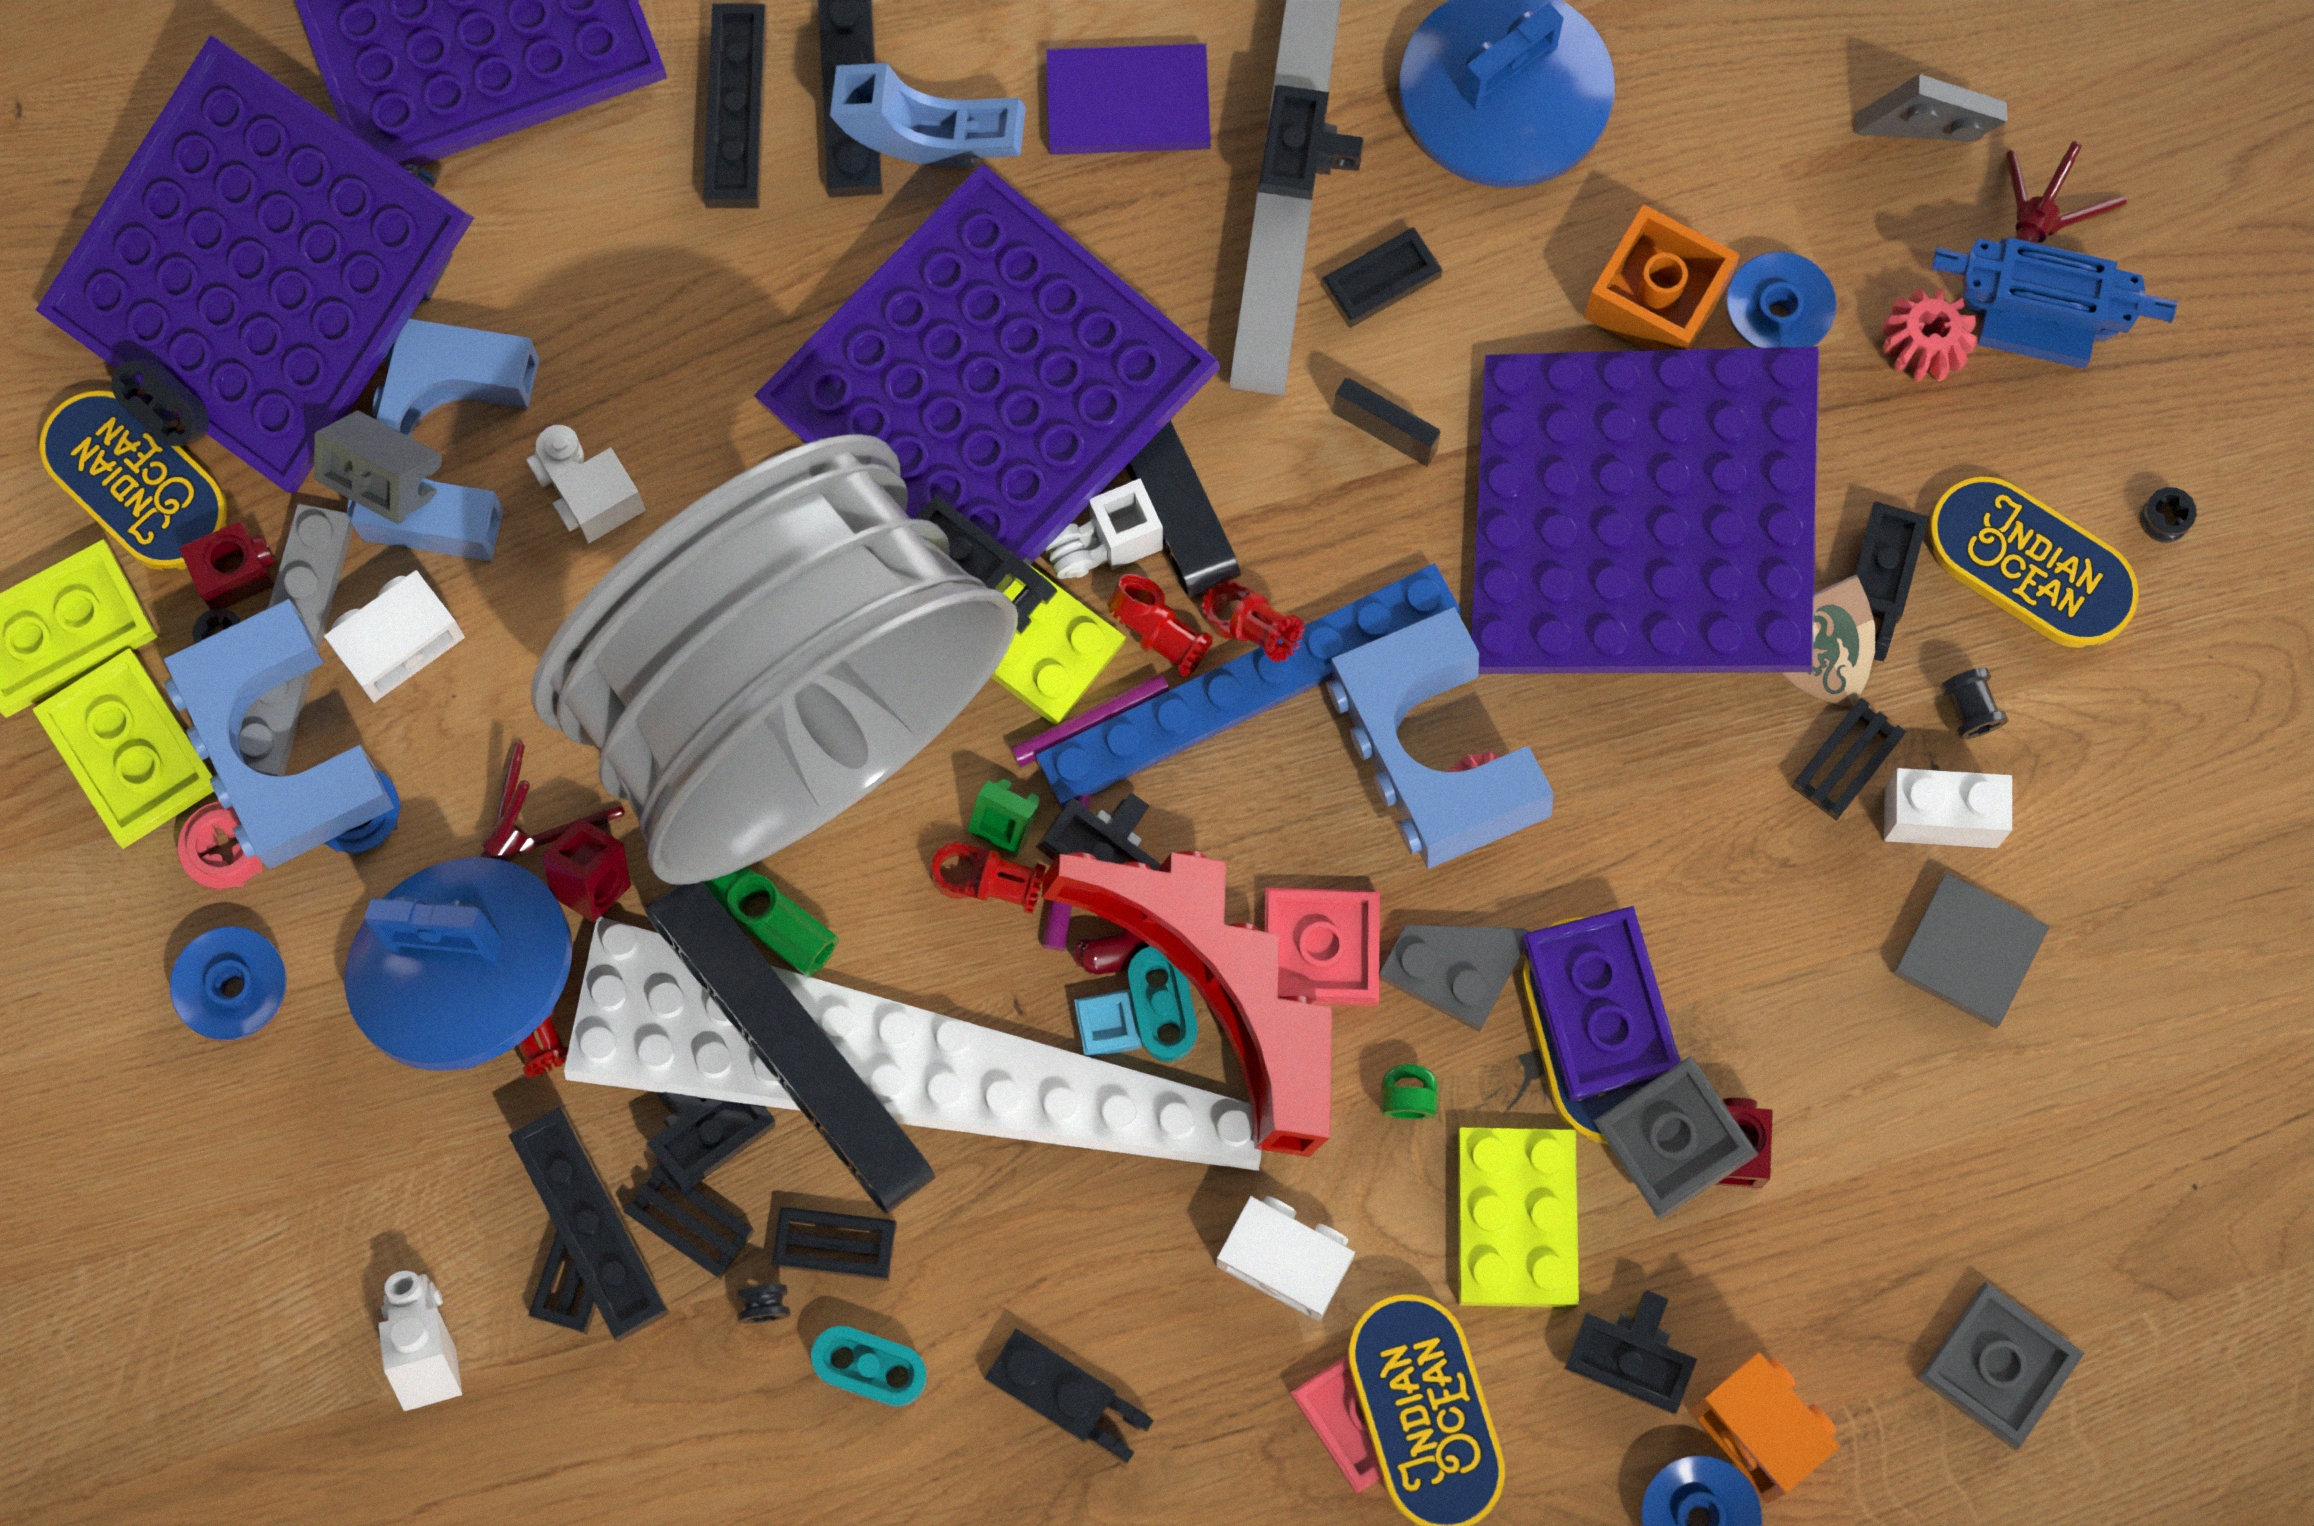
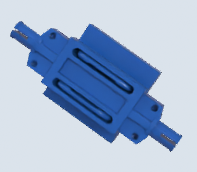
(2048, 298)

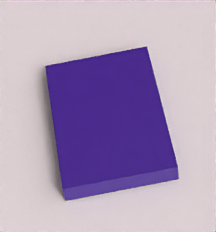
(1128, 99)
(1601, 1003)

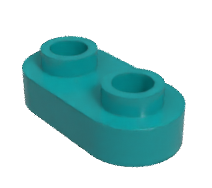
(1162, 1006)
(870, 1366)

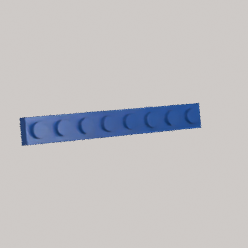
(1235, 690)

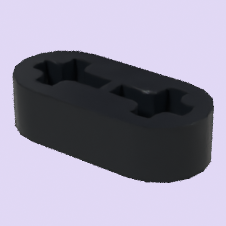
(157, 407)

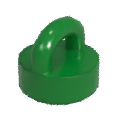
(1405, 1101)

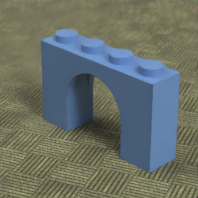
(431, 368)
(218, 686)
(1439, 810)

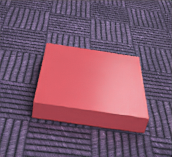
(1326, 944)
(1337, 1419)

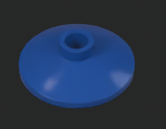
(1787, 282)
(208, 966)
(1702, 1484)

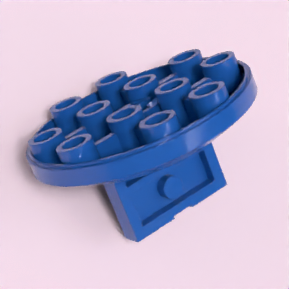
(1506, 89)
(458, 963)

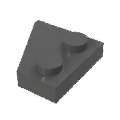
(1931, 111)
(1454, 967)

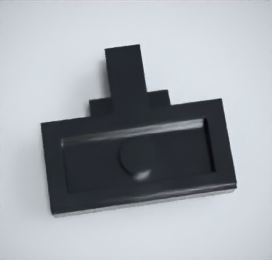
(1303, 144)
(1100, 835)
(704, 1136)
(1633, 1356)

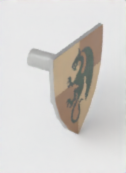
(1841, 644)

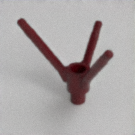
(2040, 215)
(506, 837)

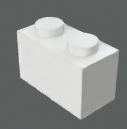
(394, 635)
(1947, 808)
(1286, 1256)

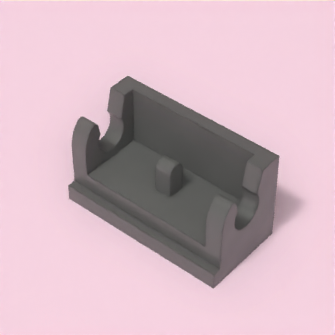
(375, 465)

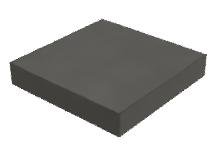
(1971, 950)
(1675, 1138)
(2000, 1366)

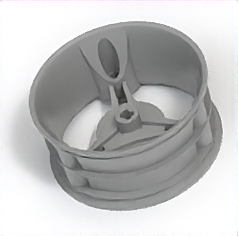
(771, 656)

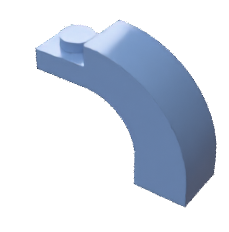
(921, 128)

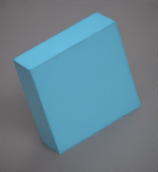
(1107, 1023)

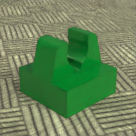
(1003, 816)

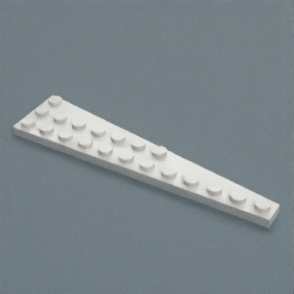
(657, 1030)

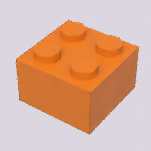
(1661, 283)
(1766, 1427)

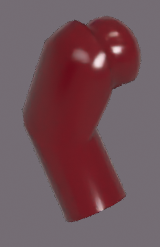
(1107, 953)

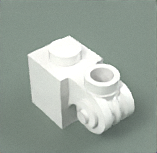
(592, 493)
(1119, 532)
(416, 1343)

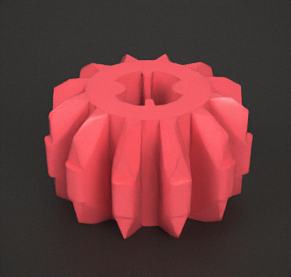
(1939, 352)

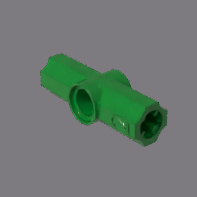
(781, 927)

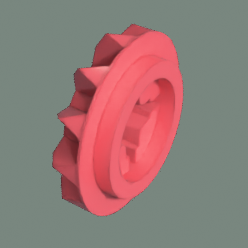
(200, 837)

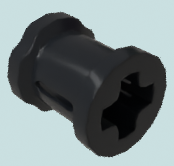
(1974, 703)

